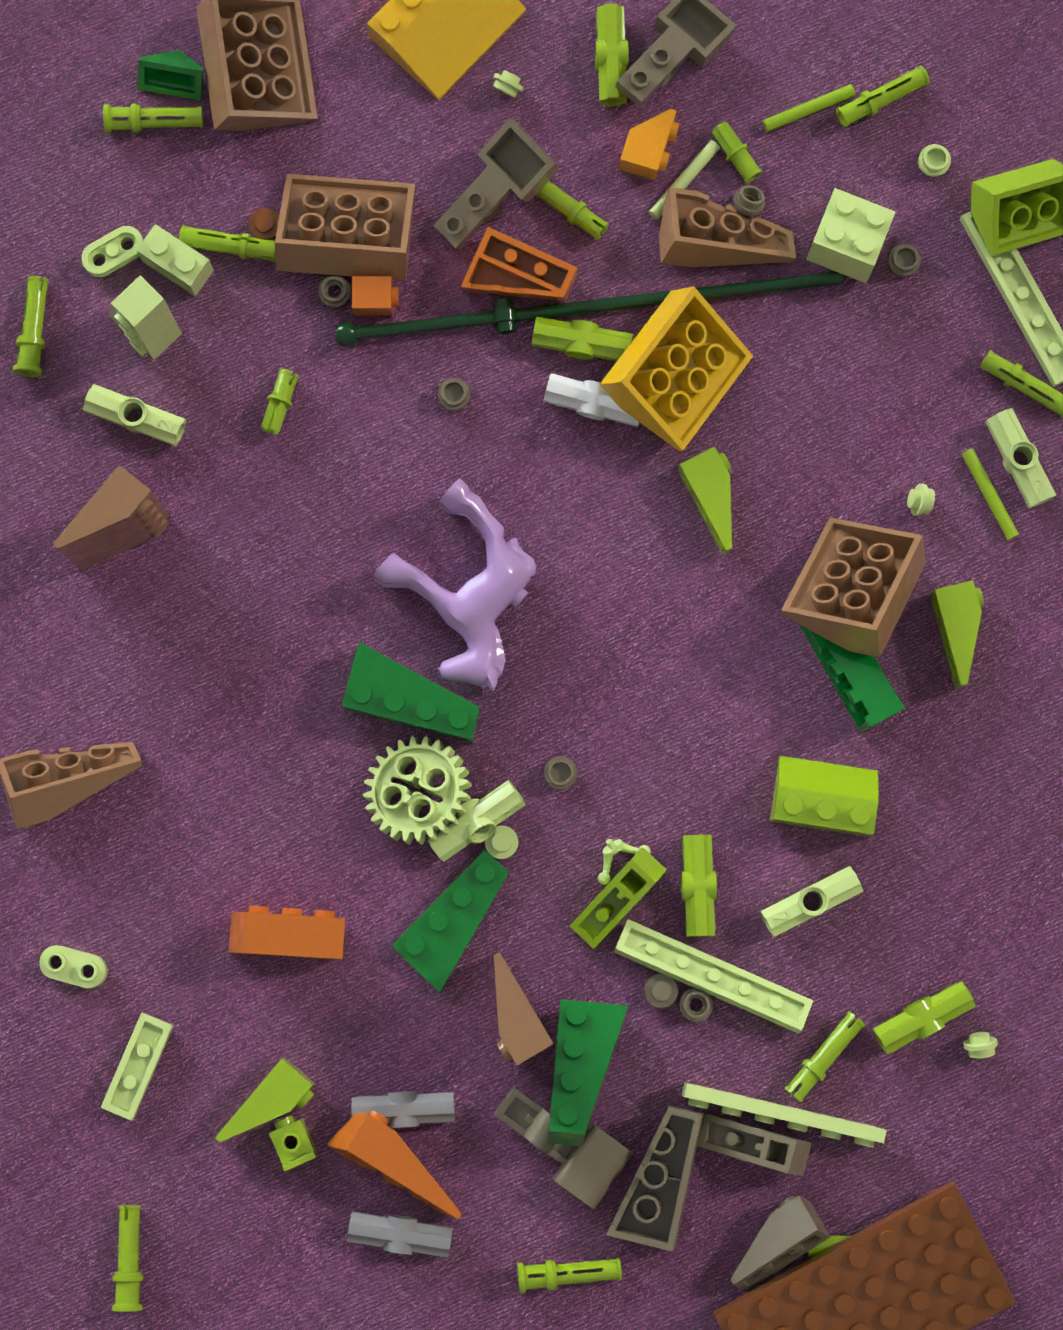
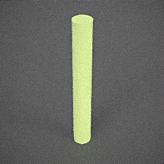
(687, 175)

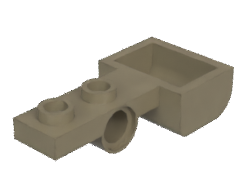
(687, 30)
(513, 165)
(584, 1169)

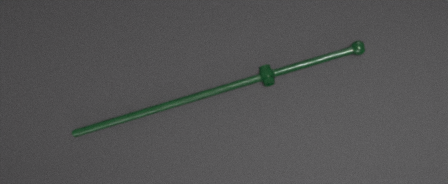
(506, 315)

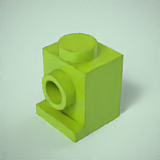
(305, 1147)

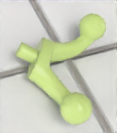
(612, 848)

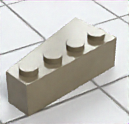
(659, 1190)

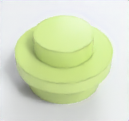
(507, 83)
(934, 160)
(921, 500)
(502, 843)
(980, 1045)

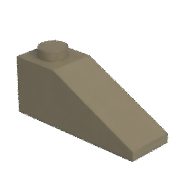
(754, 1145)
(782, 1239)

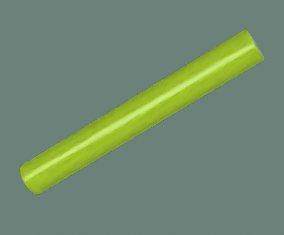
(808, 108)
(990, 494)

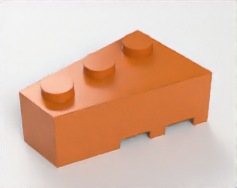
(517, 270)
(287, 933)

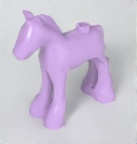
(480, 599)

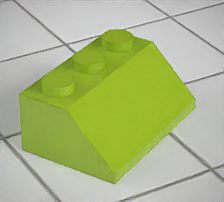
(1019, 206)
(825, 796)

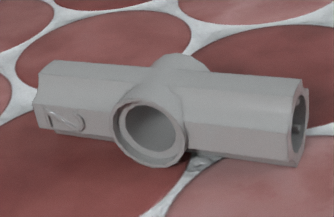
(408, 1107)
(400, 1234)

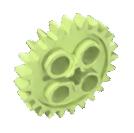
(403, 817)

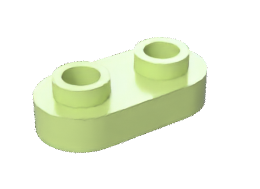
(112, 250)
(72, 966)

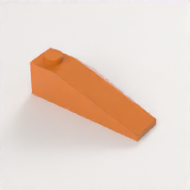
(378, 1147)

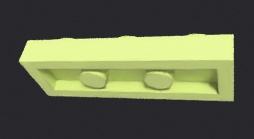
(137, 1066)

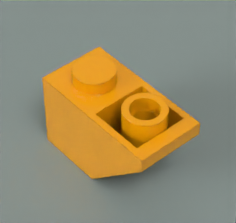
(646, 145)

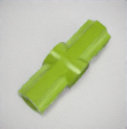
(611, 53)
(580, 339)
(698, 885)
(924, 1017)

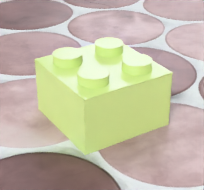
(850, 235)

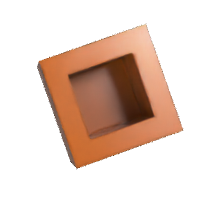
(374, 296)

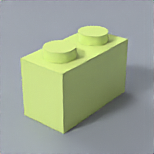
(175, 260)

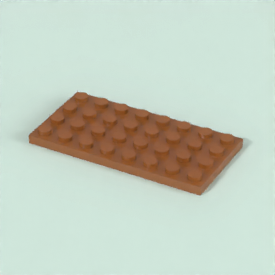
(902, 1273)

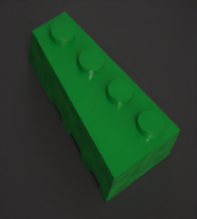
(857, 681)
(403, 697)
(582, 1056)

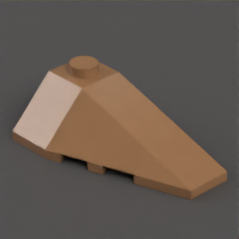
(707, 234)
(49, 784)

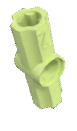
(116, 408)
(1011, 438)
(479, 821)
(830, 891)

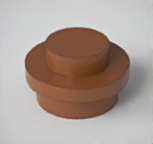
(263, 223)

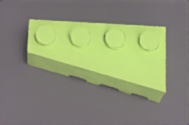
(144, 318)

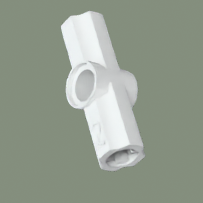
(586, 399)

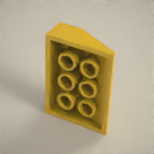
(441, 37)
(677, 368)

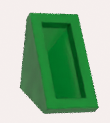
(171, 75)

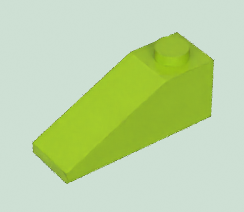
(710, 488)
(958, 621)
(618, 898)
(275, 1096)

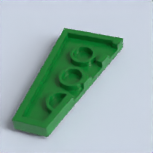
(446, 927)

